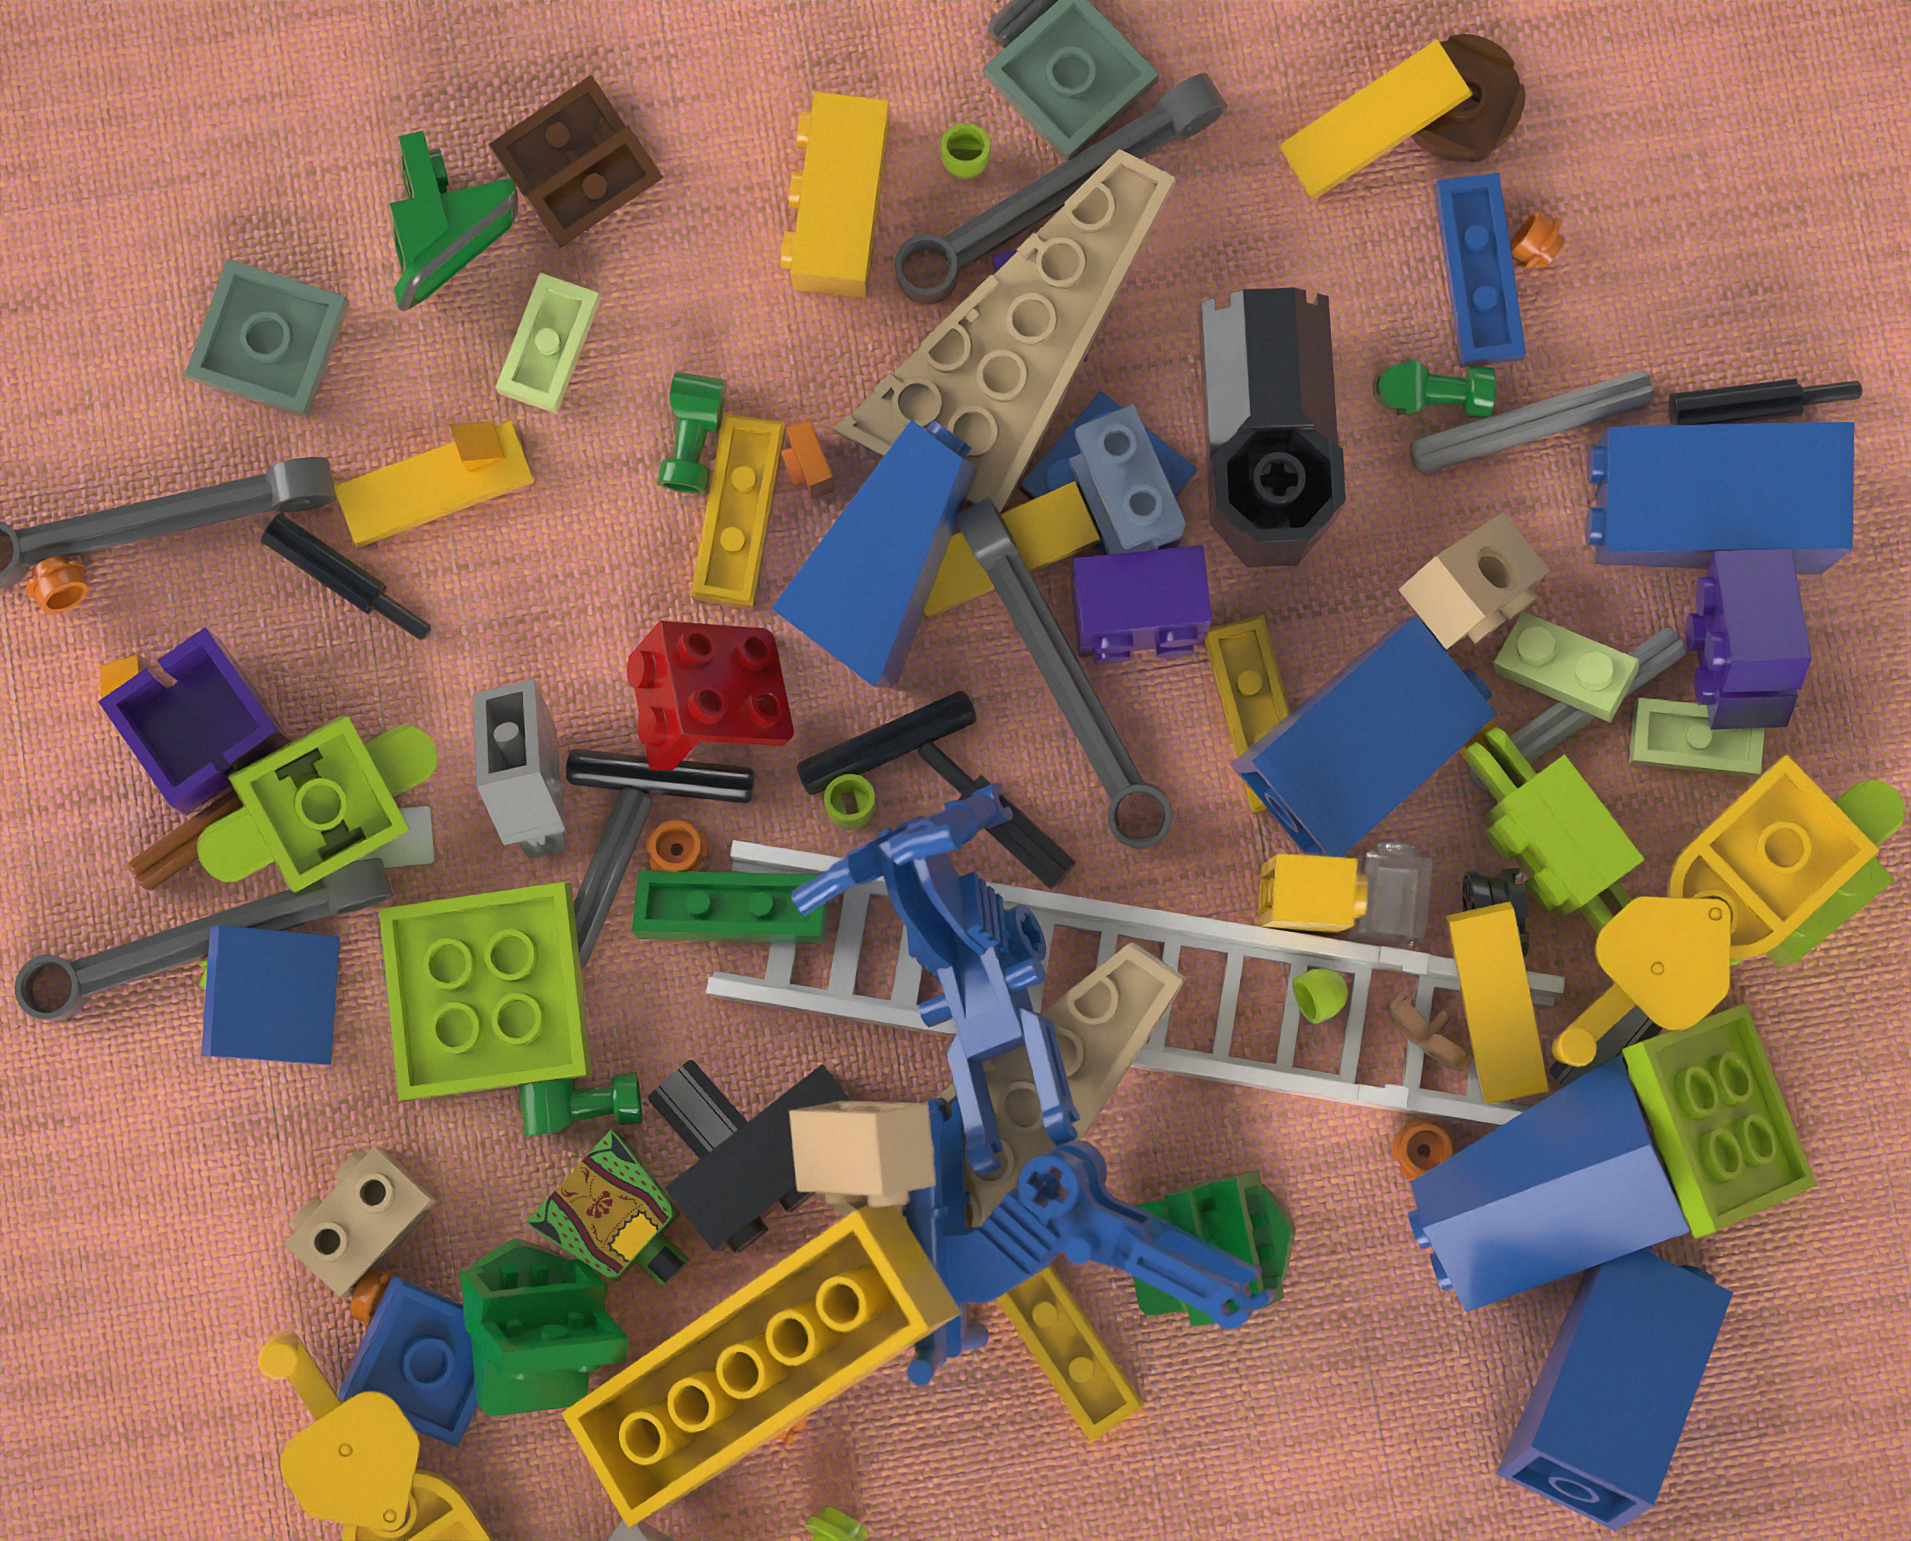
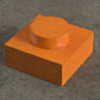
(806, 460)

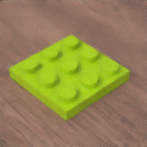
(485, 991)
(1719, 1120)

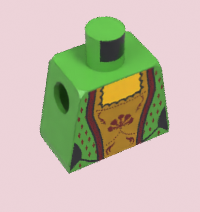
(613, 1215)

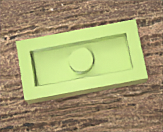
(548, 343)
(1566, 666)
(1681, 738)

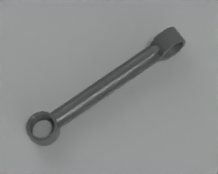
(1176, 116)
(285, 487)
(1002, 561)
(339, 893)

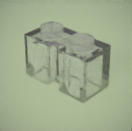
(1395, 896)

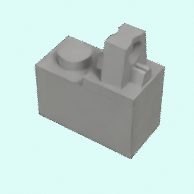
(520, 767)

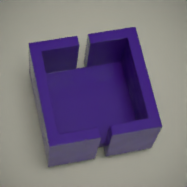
(1140, 603)
(1749, 639)
(197, 726)

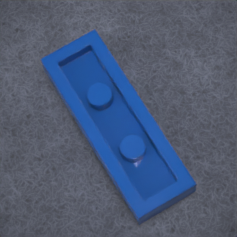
(1479, 270)

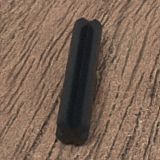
(887, 741)
(686, 780)

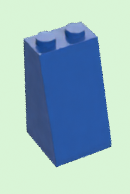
(1722, 487)
(881, 557)
(1365, 740)
(1548, 1193)
(1617, 1387)

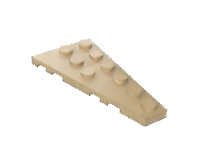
(1022, 334)
(1099, 1035)

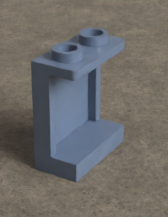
(1125, 485)

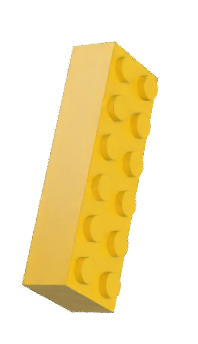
(760, 1361)

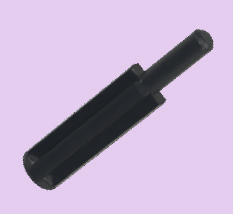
(1755, 401)
(339, 573)
(1017, 835)

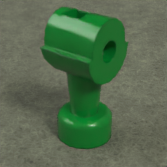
(1411, 387)
(698, 410)
(556, 1104)

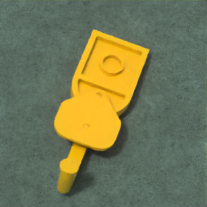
(1770, 866)
(362, 1461)

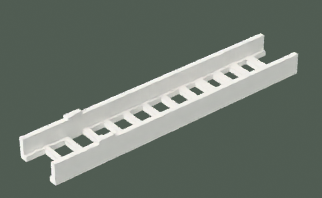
(1156, 926)

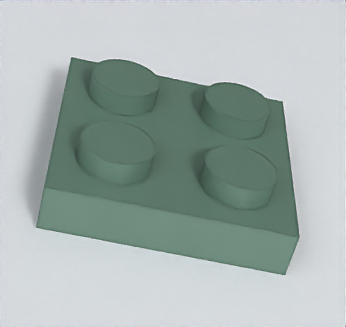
(1070, 75)
(267, 338)

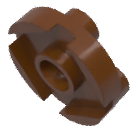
(1500, 99)

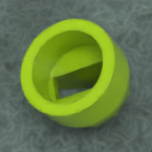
(965, 150)
(863, 795)
(1320, 994)

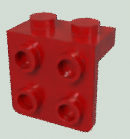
(707, 687)

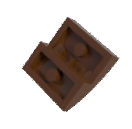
(575, 161)

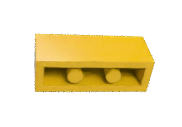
(837, 194)
(1311, 894)

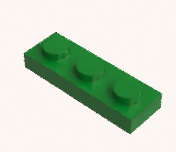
(725, 908)

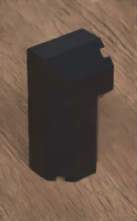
(1270, 423)

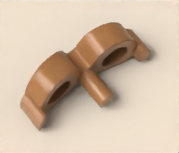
(1426, 1036)

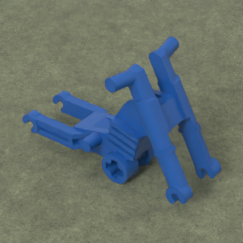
(975, 952)
(1049, 1217)

